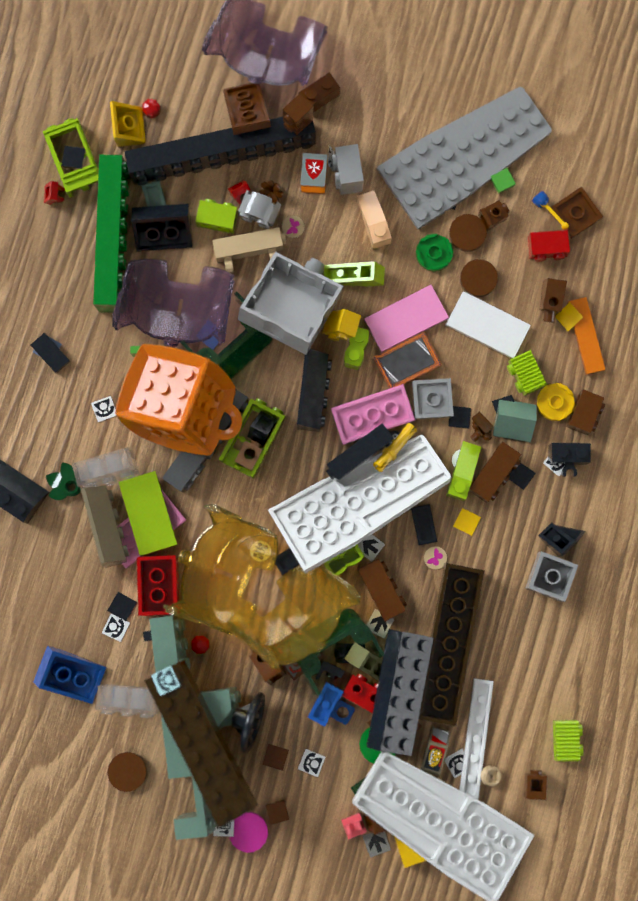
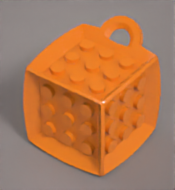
(177, 400)

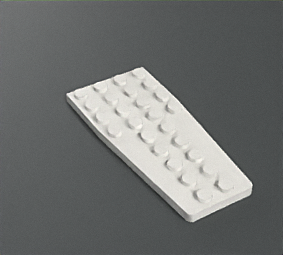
(343, 513)
(444, 825)

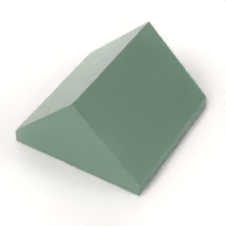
(515, 420)

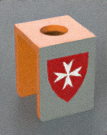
(313, 173)

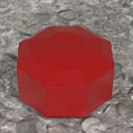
(151, 108)
(200, 644)

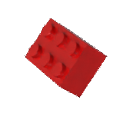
(157, 584)

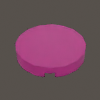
(249, 832)

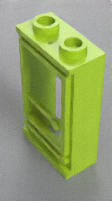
(81, 177)
(230, 454)

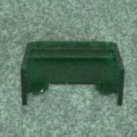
(239, 351)
(349, 624)

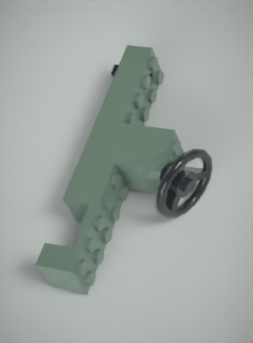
(169, 649)

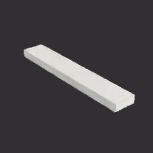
(476, 737)

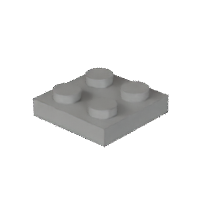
(432, 398)

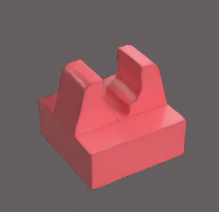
(353, 825)

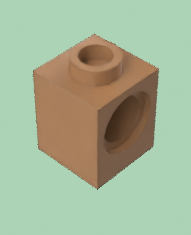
(248, 463)

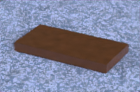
(246, 108)

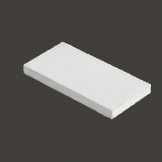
(488, 325)

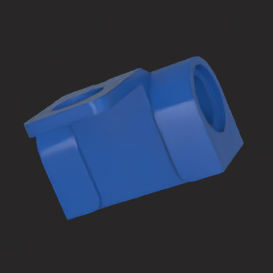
(328, 704)

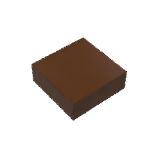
(277, 812)

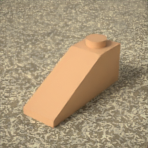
(374, 219)

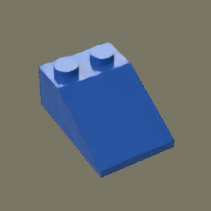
(69, 675)

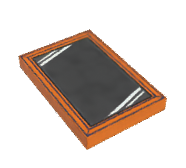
(407, 361)

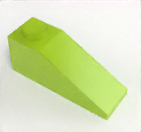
(356, 274)
(463, 471)

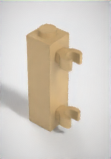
(248, 245)

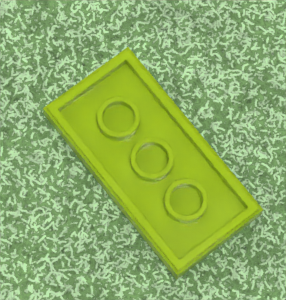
(148, 513)

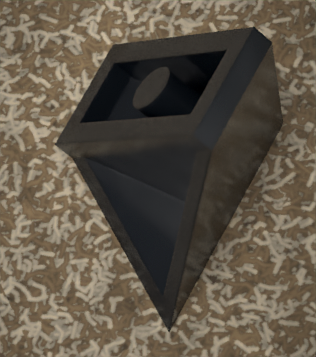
(560, 538)

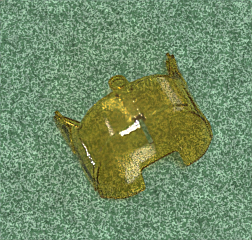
(231, 547)
(309, 606)

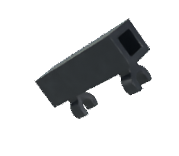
(359, 453)

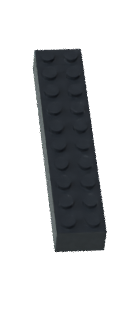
(213, 151)

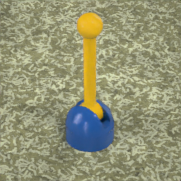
(541, 200)

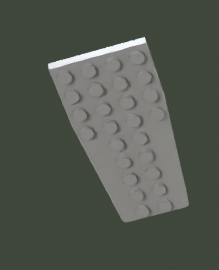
(463, 156)

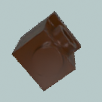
(491, 220)
(538, 792)

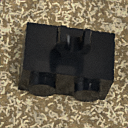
(569, 455)

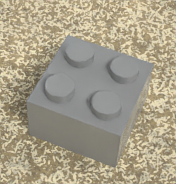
(349, 170)
(551, 576)

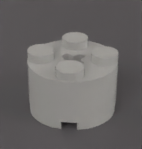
(259, 209)

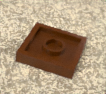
(577, 211)

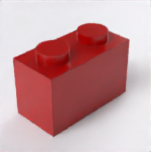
(548, 245)

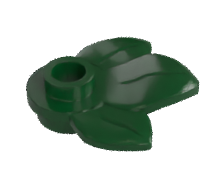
(61, 481)

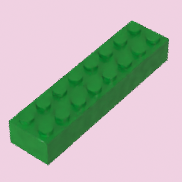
(110, 231)

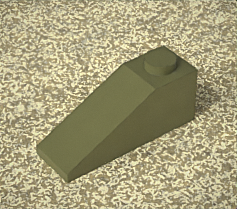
(364, 660)

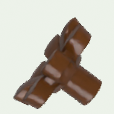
(271, 190)
(479, 433)

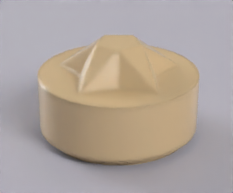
(491, 776)

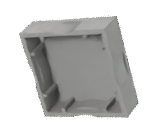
(290, 303)

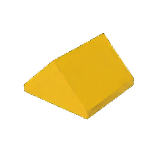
(127, 124)

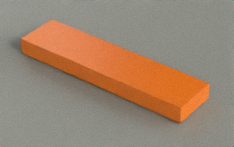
(587, 338)

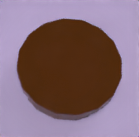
(467, 232)
(478, 277)
(127, 771)

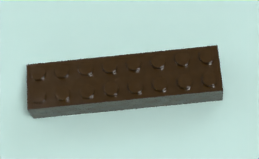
(451, 643)
(203, 747)

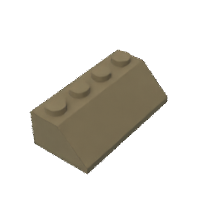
(104, 525)

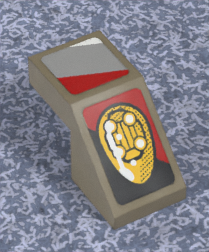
(435, 751)

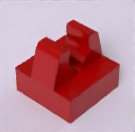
(238, 189)
(51, 193)

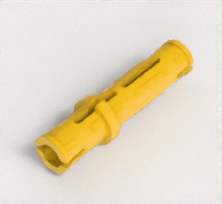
(389, 453)

